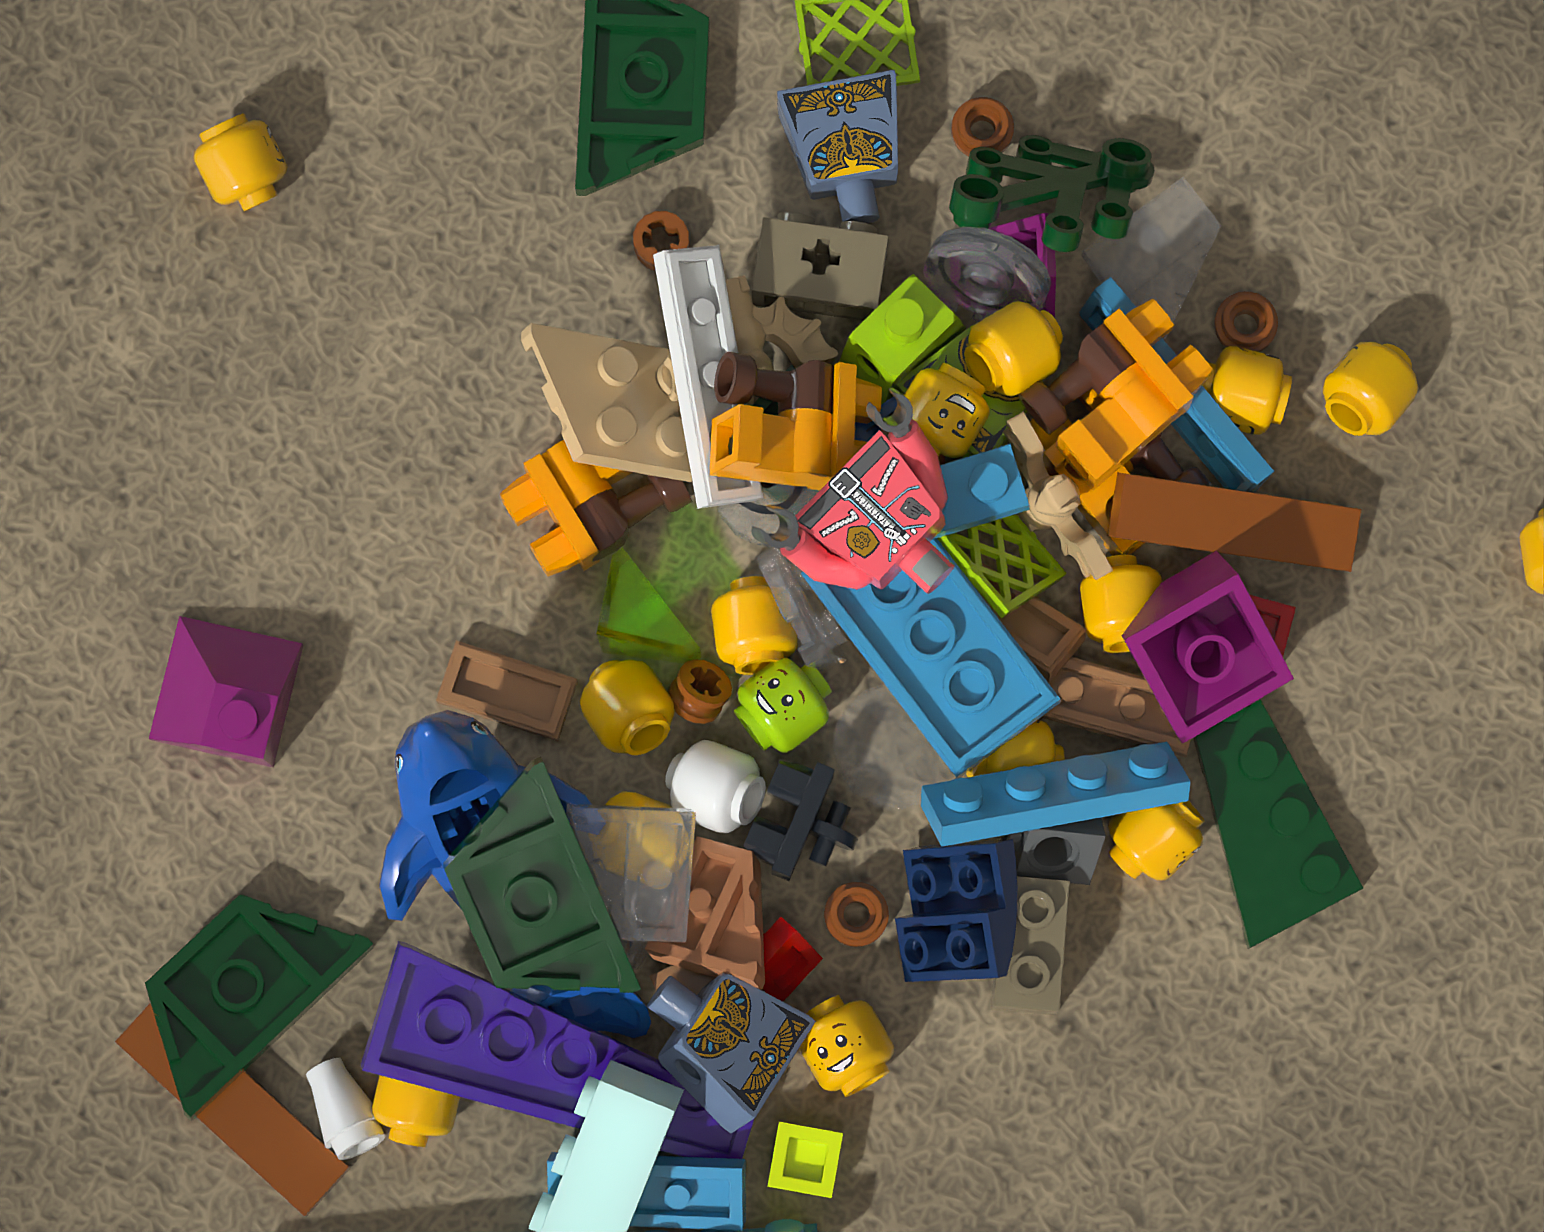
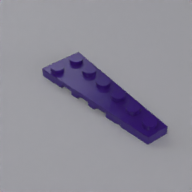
(506, 1051)

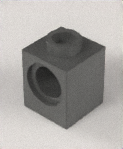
(1059, 851)

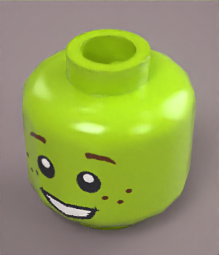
(783, 705)

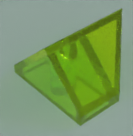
(637, 620)

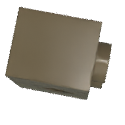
(786, 270)
(1038, 950)

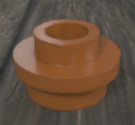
(982, 110)
(1253, 305)
(856, 893)

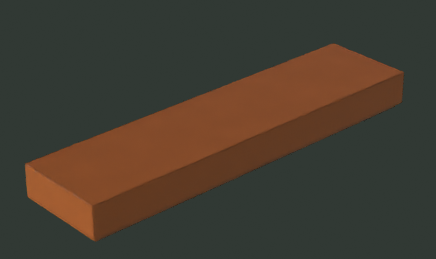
(1234, 522)
(250, 1124)

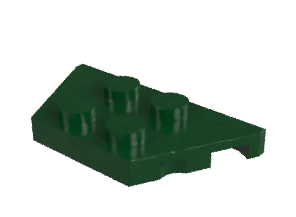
(639, 88)
(535, 895)
(241, 991)

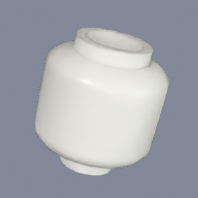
(717, 785)

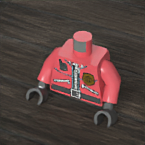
(873, 513)

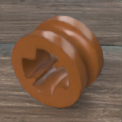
(673, 227)
(706, 678)

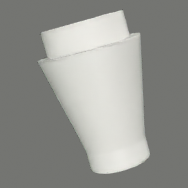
(343, 1110)

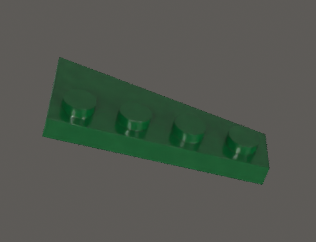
(1270, 827)

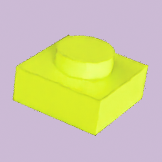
(805, 1160)

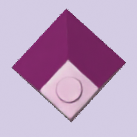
(1204, 647)
(226, 691)

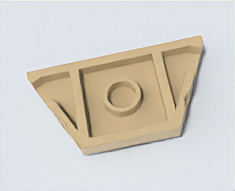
(612, 401)

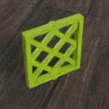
(905, 33)
(978, 574)

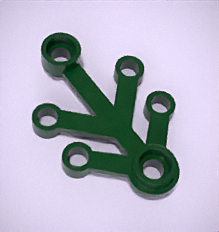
(1119, 167)

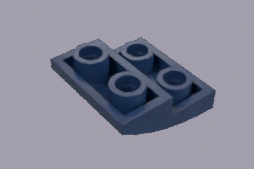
(960, 910)

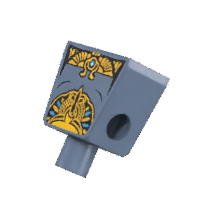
(844, 139)
(728, 1044)

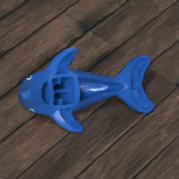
(446, 783)

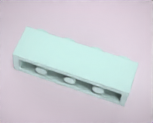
(613, 1153)

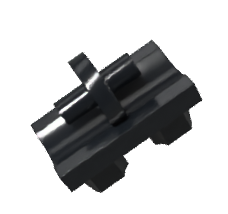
(807, 791)

